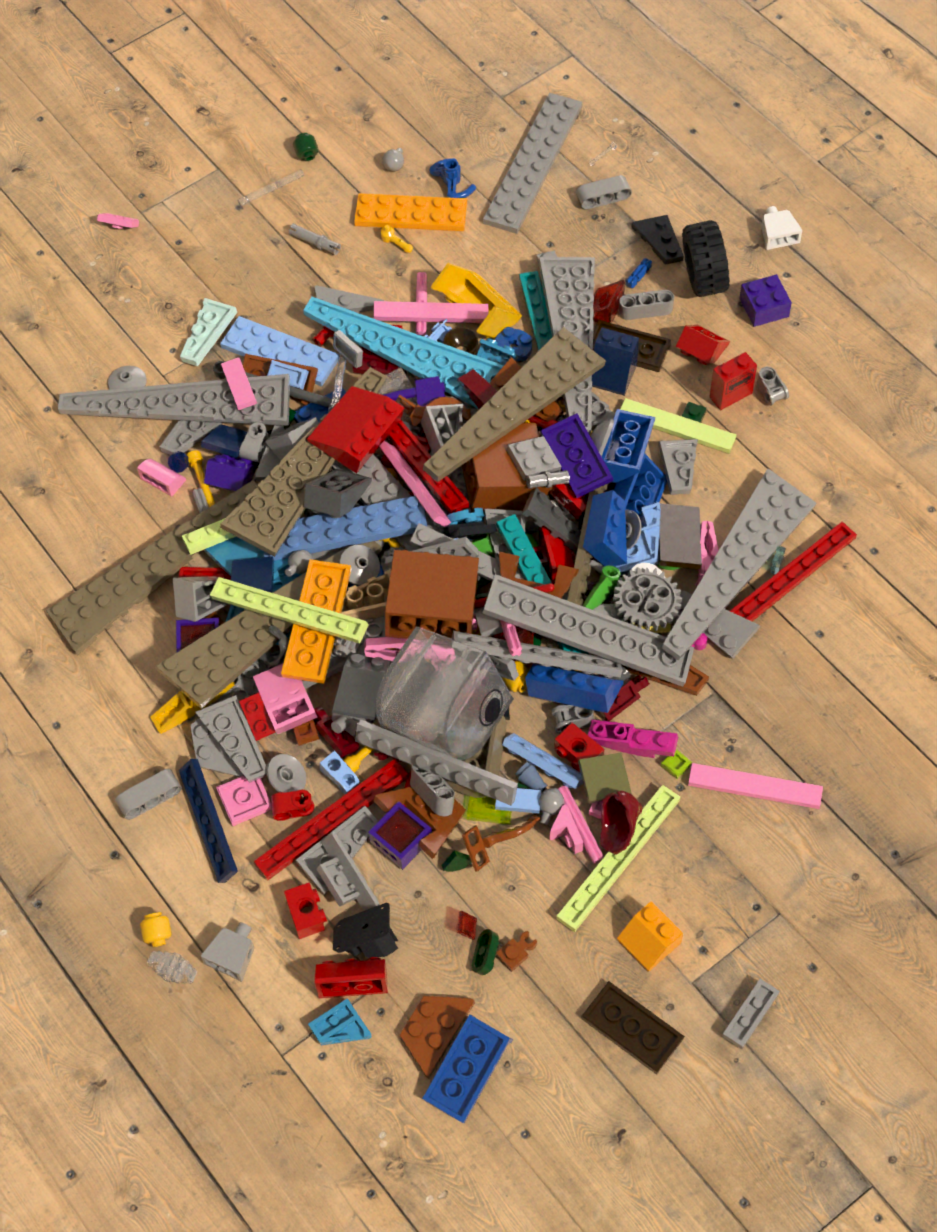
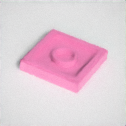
(244, 799)

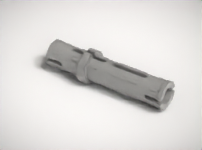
(322, 242)

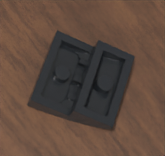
(468, 530)

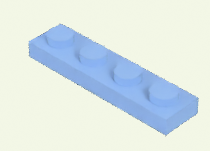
(540, 758)

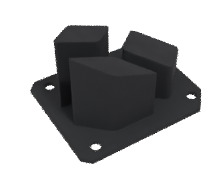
(373, 940)

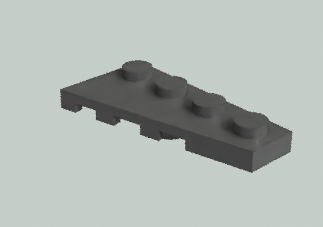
(551, 516)

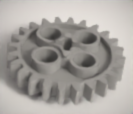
(630, 590)

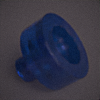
(178, 462)

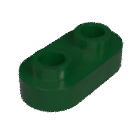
(485, 952)

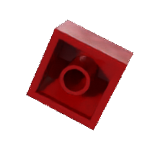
(701, 343)

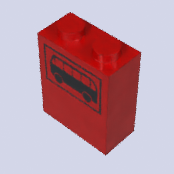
(733, 381)

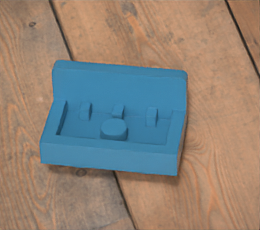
(491, 351)

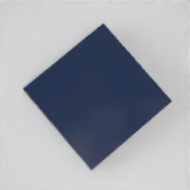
(224, 440)
(254, 572)

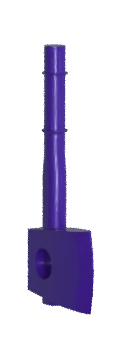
(425, 391)

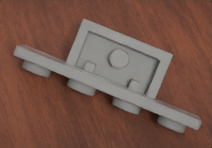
(343, 876)

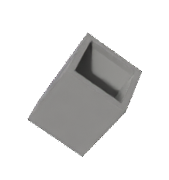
(285, 441)

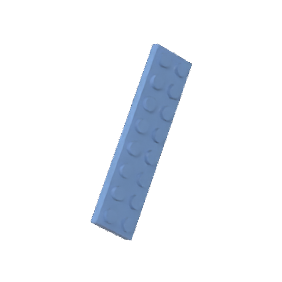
(357, 527)

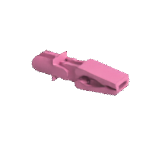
(707, 538)
(377, 647)

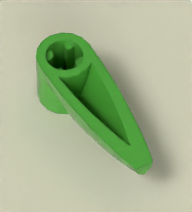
(604, 587)

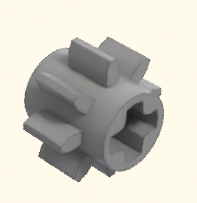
(343, 647)

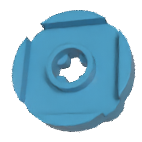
(466, 516)

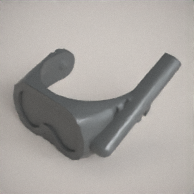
(273, 660)

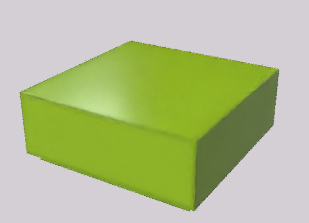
(676, 765)

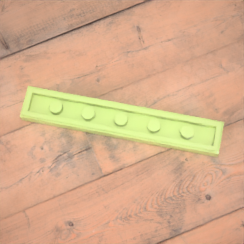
(684, 427)

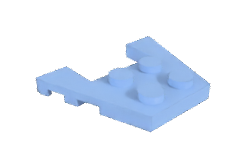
(647, 546)

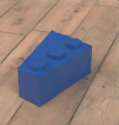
(607, 529)

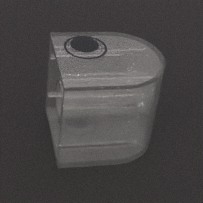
(442, 695)

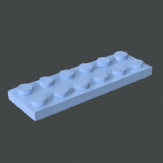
(259, 340)

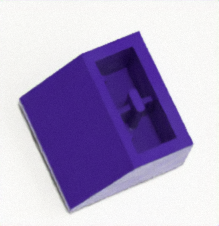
(229, 472)

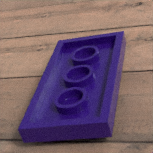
(577, 455)

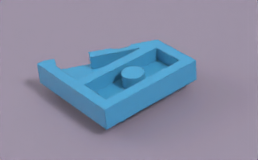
(339, 1025)

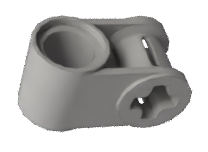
(773, 388)
(254, 442)
(571, 714)

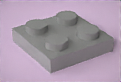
(533, 457)

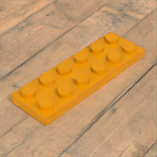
(411, 212)
(310, 649)

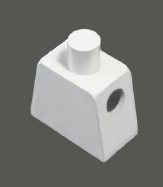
(780, 229)

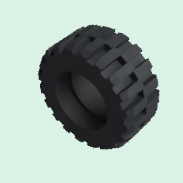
(705, 258)

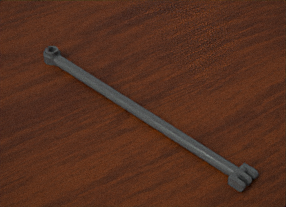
(309, 396)

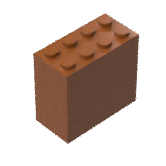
(493, 478)
(431, 593)

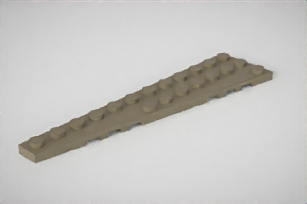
(231, 648)

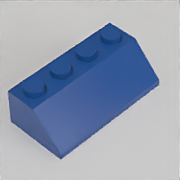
(627, 444)
(642, 488)
(572, 687)

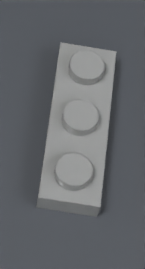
(750, 1014)

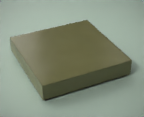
(603, 776)

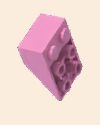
(284, 699)

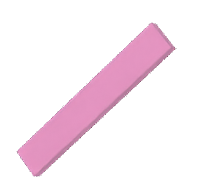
(430, 312)
(415, 484)
(755, 786)

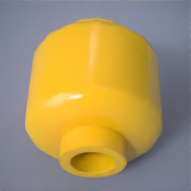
(519, 683)
(155, 929)

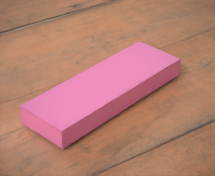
(238, 383)

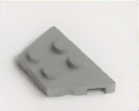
(209, 752)

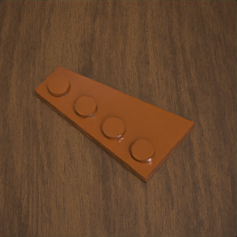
(260, 367)

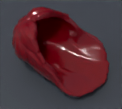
(618, 820)

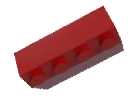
(356, 427)

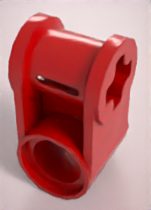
(289, 805)

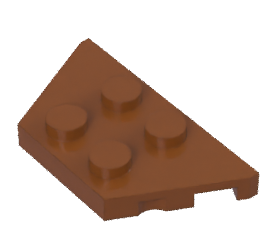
(433, 1029)

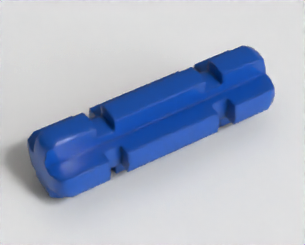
(638, 273)

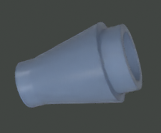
(530, 777)

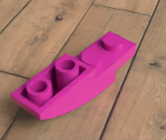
(634, 741)

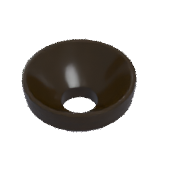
(462, 337)

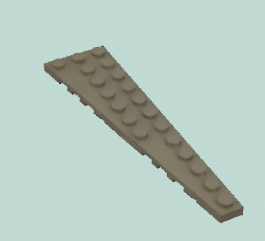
(543, 379)
(278, 501)
(111, 595)

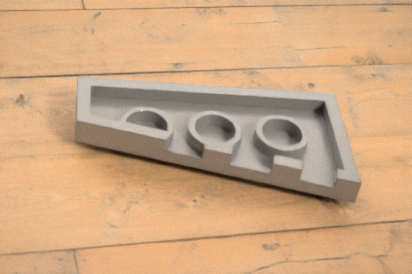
(456, 547)
(727, 630)

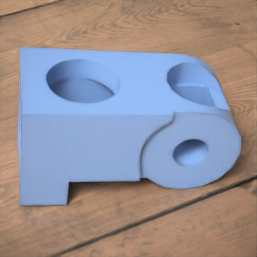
(339, 772)

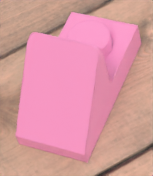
(565, 826)

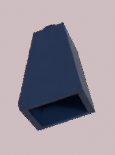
(621, 361)

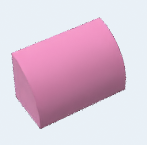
(160, 476)

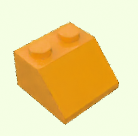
(650, 936)

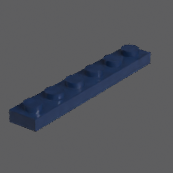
(208, 821)

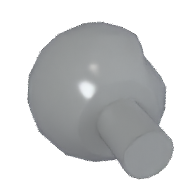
(393, 159)
(298, 562)
(550, 804)

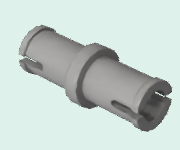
(547, 479)

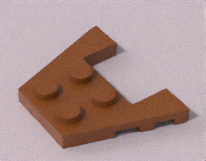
(564, 575)
(440, 825)

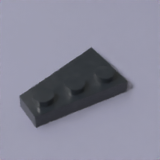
(661, 237)

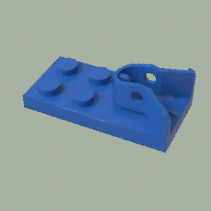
(466, 1068)

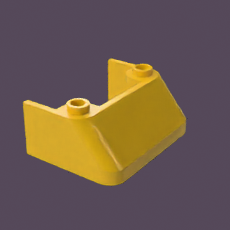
(469, 287)

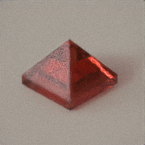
(466, 925)

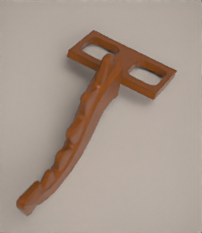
(416, 412)
(495, 837)

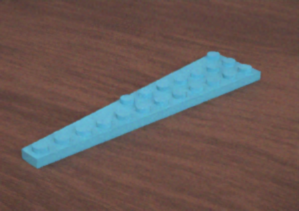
(405, 349)

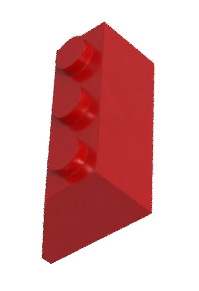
(556, 552)
(351, 978)

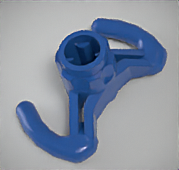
(450, 172)

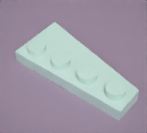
(209, 327)

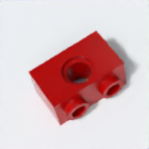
(257, 716)
(575, 738)
(305, 923)

